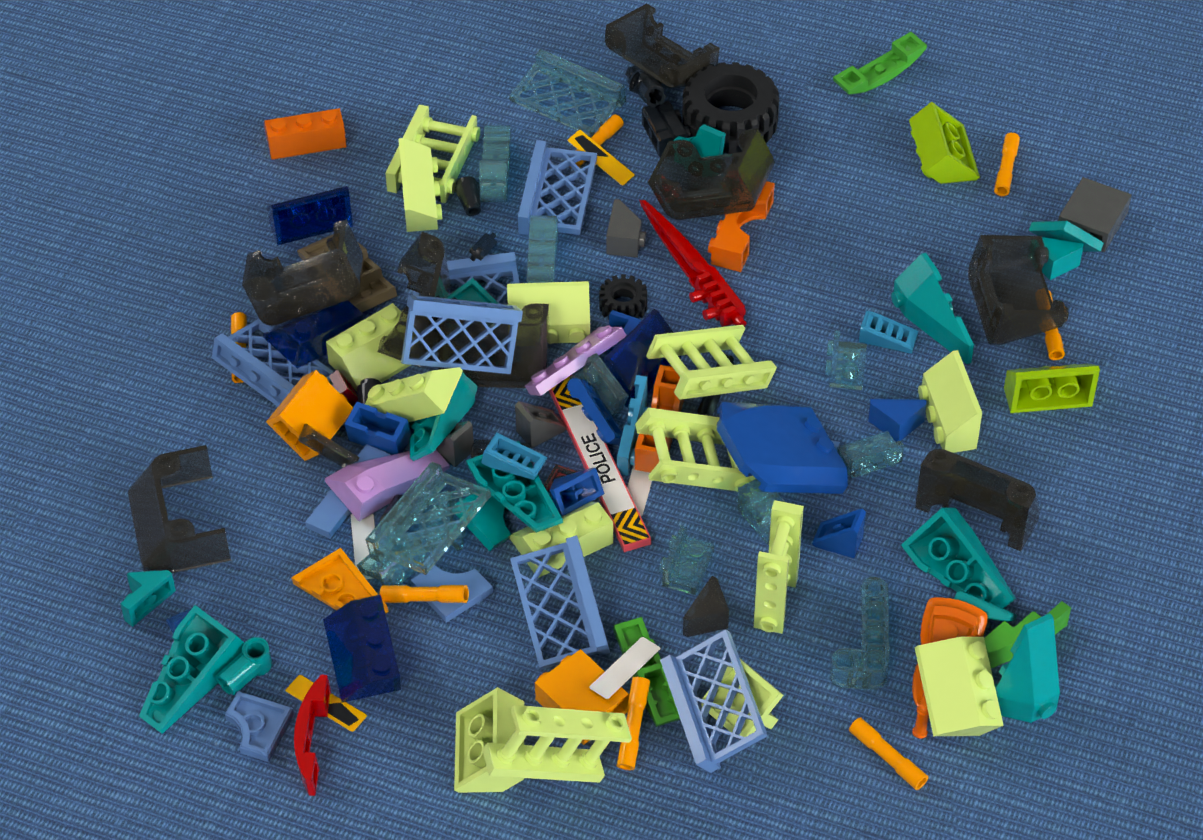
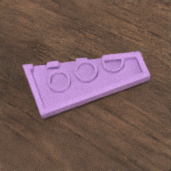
(574, 359)

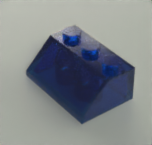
(309, 215)
(306, 336)
(630, 354)
(362, 649)

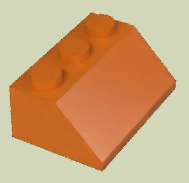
(305, 133)

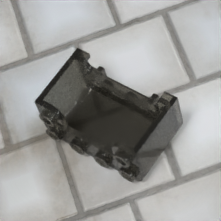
(713, 184)
(308, 285)

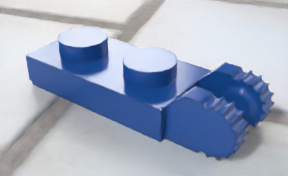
(595, 411)

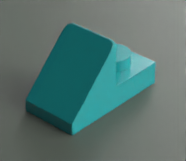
(148, 592)

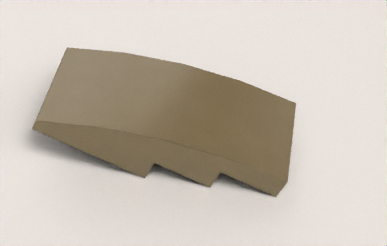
(374, 286)

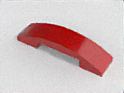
(313, 705)

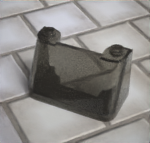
(642, 44)
(429, 276)
(1012, 288)
(530, 350)
(951, 477)

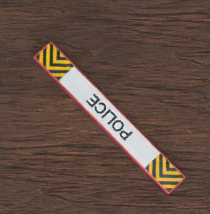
(595, 453)

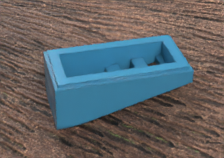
(875, 323)
(509, 447)

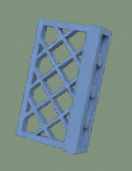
(536, 182)
(488, 269)
(461, 310)
(259, 374)
(584, 594)
(694, 716)

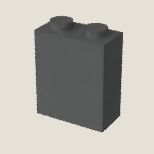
(1097, 210)

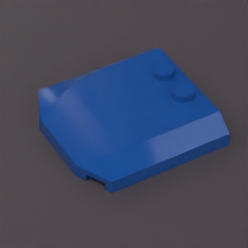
(782, 447)

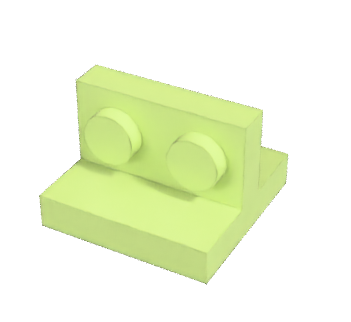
(764, 694)

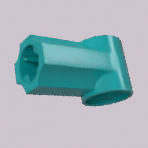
(245, 666)

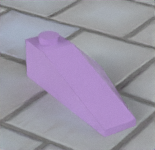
(375, 482)

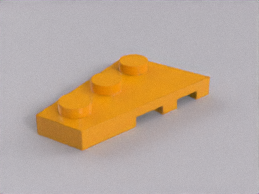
(335, 581)

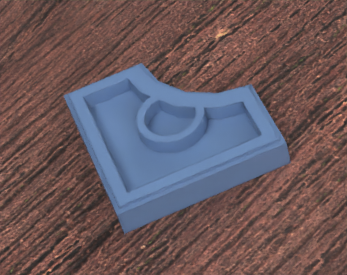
(477, 585)
(260, 723)

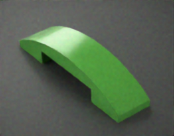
(884, 68)

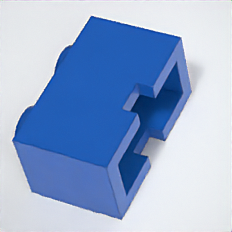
(377, 429)

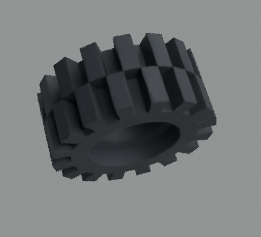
(623, 288)

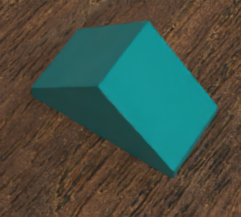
(1062, 257)

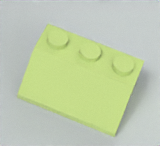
(419, 186)
(567, 306)
(356, 348)
(416, 395)
(951, 404)
(588, 522)
(959, 687)
(481, 722)

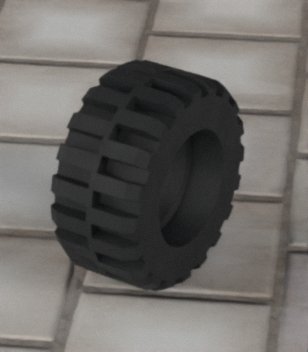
(736, 87)

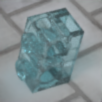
(757, 507)

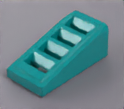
(993, 611)

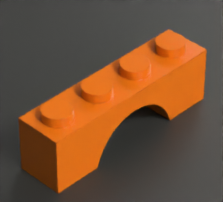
(732, 244)
(663, 398)

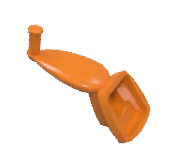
(942, 621)

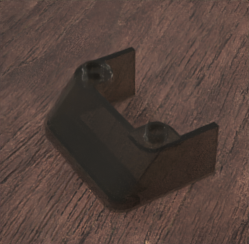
(173, 543)

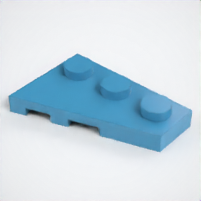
(629, 437)

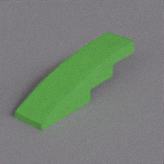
(1004, 636)
(660, 699)

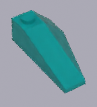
(931, 310)
(433, 430)
(520, 495)
(957, 558)
(189, 670)
(1031, 677)

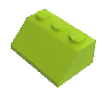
(943, 146)
(1051, 387)

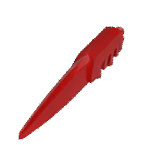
(707, 281)

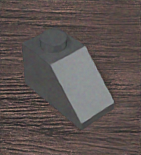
(624, 232)

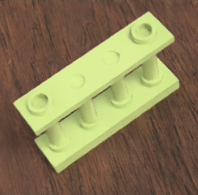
(416, 131)
(708, 380)
(687, 428)
(778, 567)
(556, 762)

